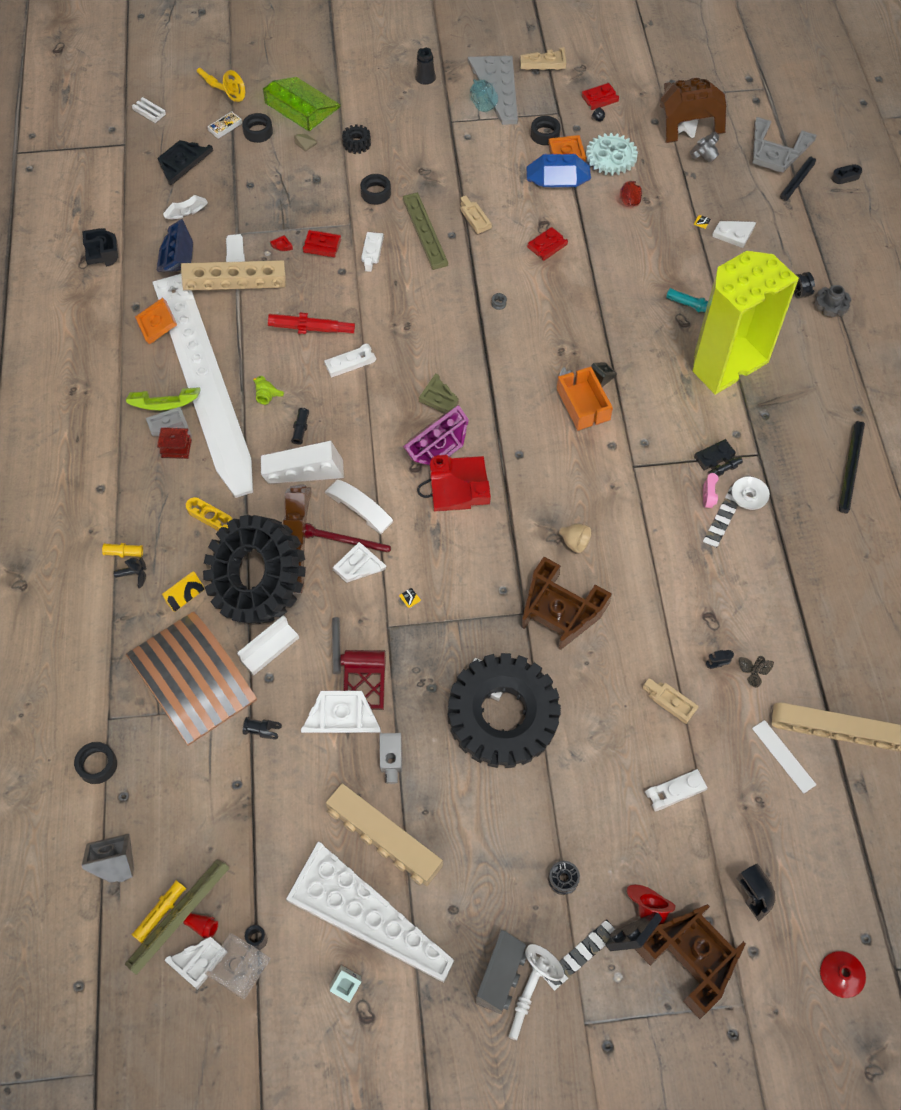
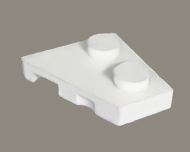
(734, 232)
(358, 564)
(194, 961)

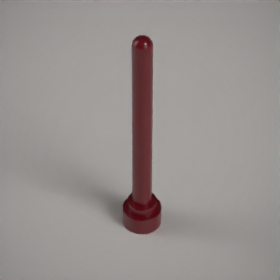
(311, 531)

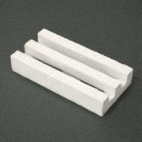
(151, 109)

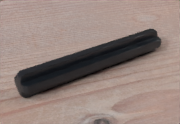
(798, 178)

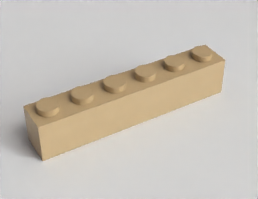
(384, 835)

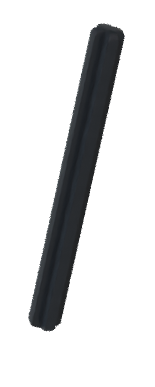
(851, 468)

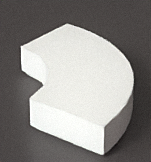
(178, 210)

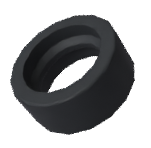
(257, 119)
(544, 122)
(375, 180)
(85, 752)

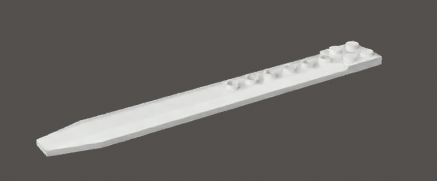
(213, 402)

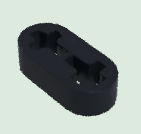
(846, 174)

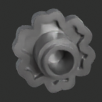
(706, 147)
(833, 301)

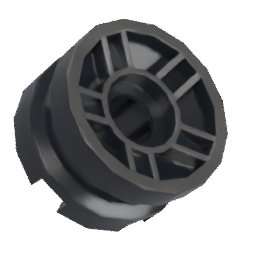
(804, 285)
(564, 868)

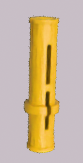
(157, 913)

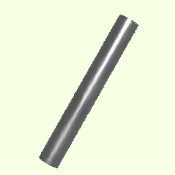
(336, 645)

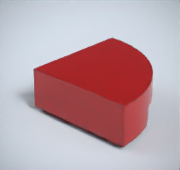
(281, 244)

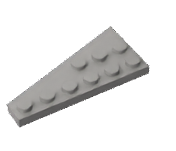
(500, 74)

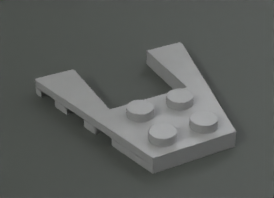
(775, 155)

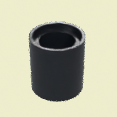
(256, 929)

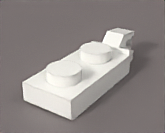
(372, 249)

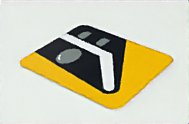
(702, 221)
(410, 598)

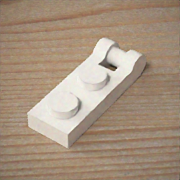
(350, 360)
(676, 790)

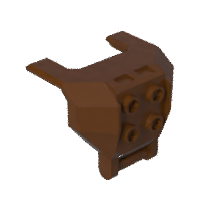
(692, 101)

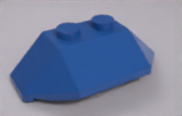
(558, 171)

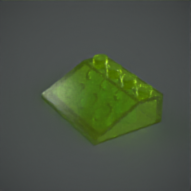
(299, 102)

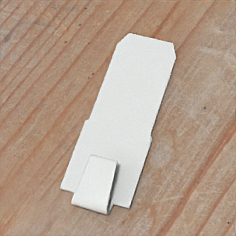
(234, 248)

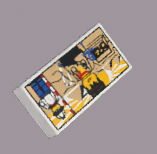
(224, 125)

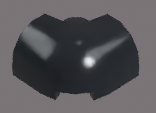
(100, 246)
(758, 889)

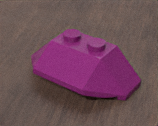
(440, 437)

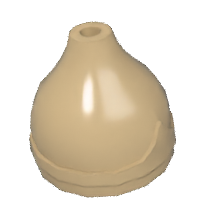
(576, 536)

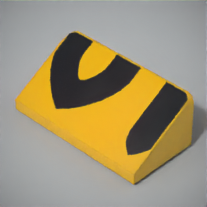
(183, 591)

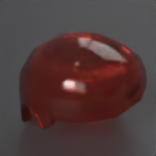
(631, 194)

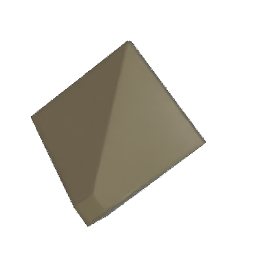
(304, 141)

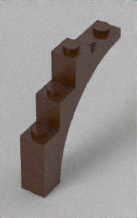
(296, 509)

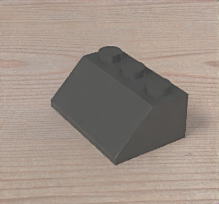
(501, 973)

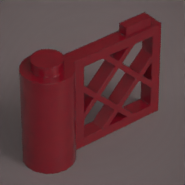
(365, 662)

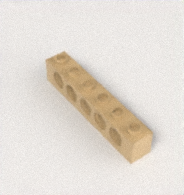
(233, 275)

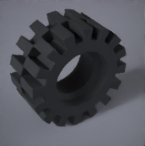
(354, 133)

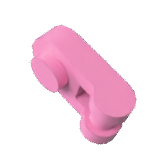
(709, 496)

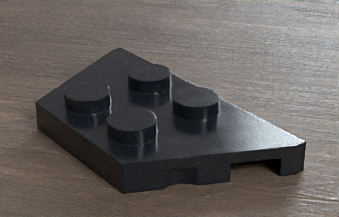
(182, 158)

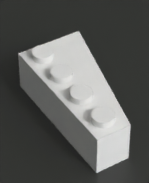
(303, 464)

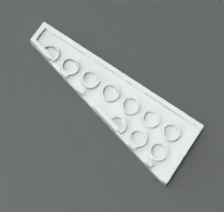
(344, 900)

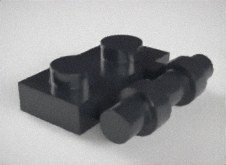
(715, 454)

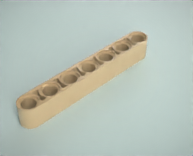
(837, 726)

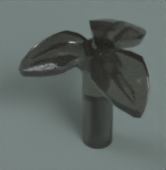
(760, 666)

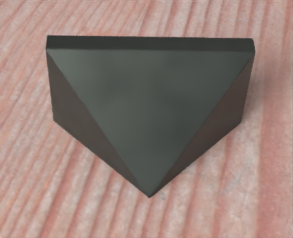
(603, 372)

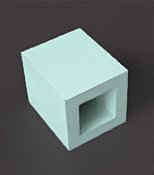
(345, 983)

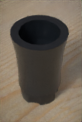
(425, 67)

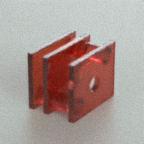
(174, 447)

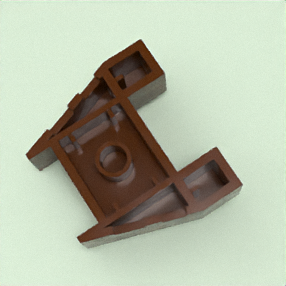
(559, 607)
(700, 951)

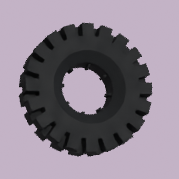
(280, 572)
(509, 676)

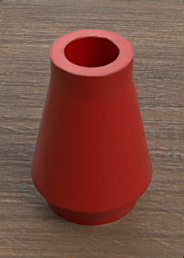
(203, 925)

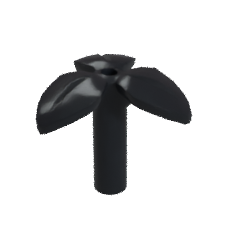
(134, 567)

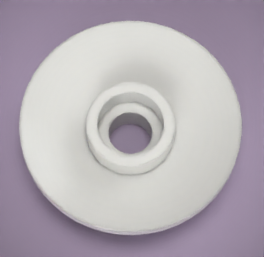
(750, 486)

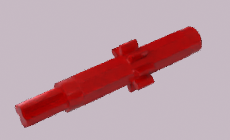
(306, 323)

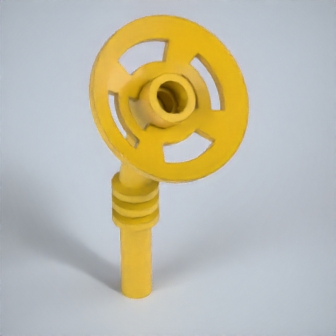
(229, 86)

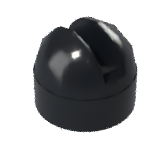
(598, 114)

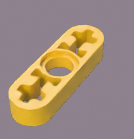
(205, 508)

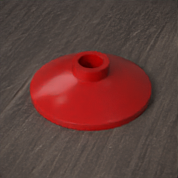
(833, 978)

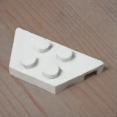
(341, 714)

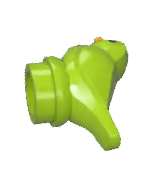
(265, 390)

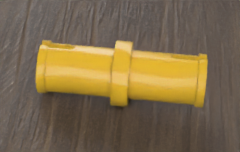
(122, 550)

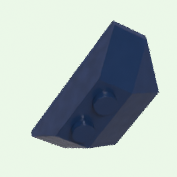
(175, 248)

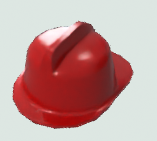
(650, 902)

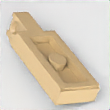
(474, 215)
(671, 700)

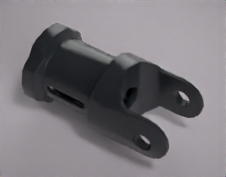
(261, 728)

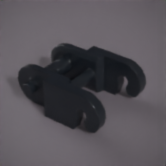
(721, 658)

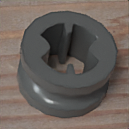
(500, 297)

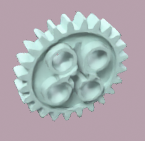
(611, 154)

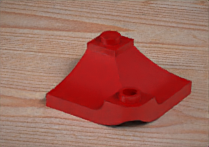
(458, 482)

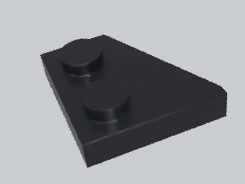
(633, 934)

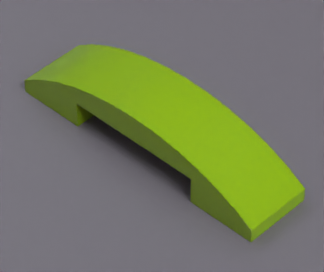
(142, 399)

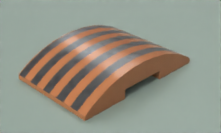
(191, 677)

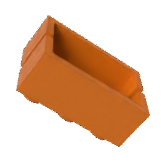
(584, 400)

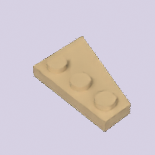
(549, 60)

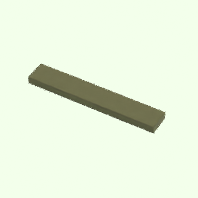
(425, 231)
(176, 916)

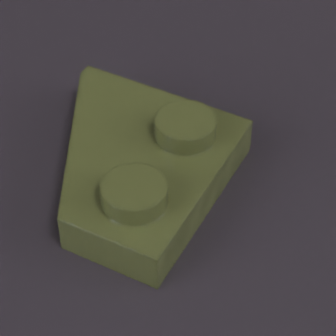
(438, 395)

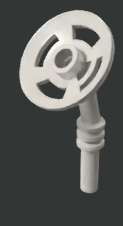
(540, 966)

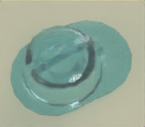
(483, 95)

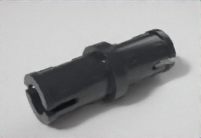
(300, 426)

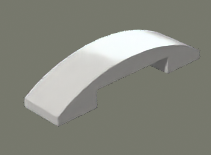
(361, 504)

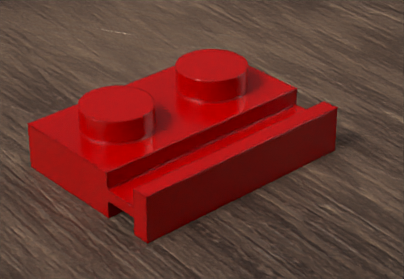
(600, 96)
(321, 243)
(547, 243)

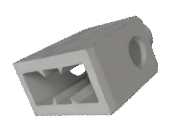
(391, 749)

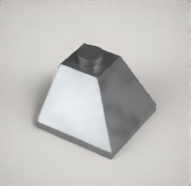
(110, 858)

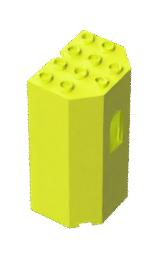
(742, 318)

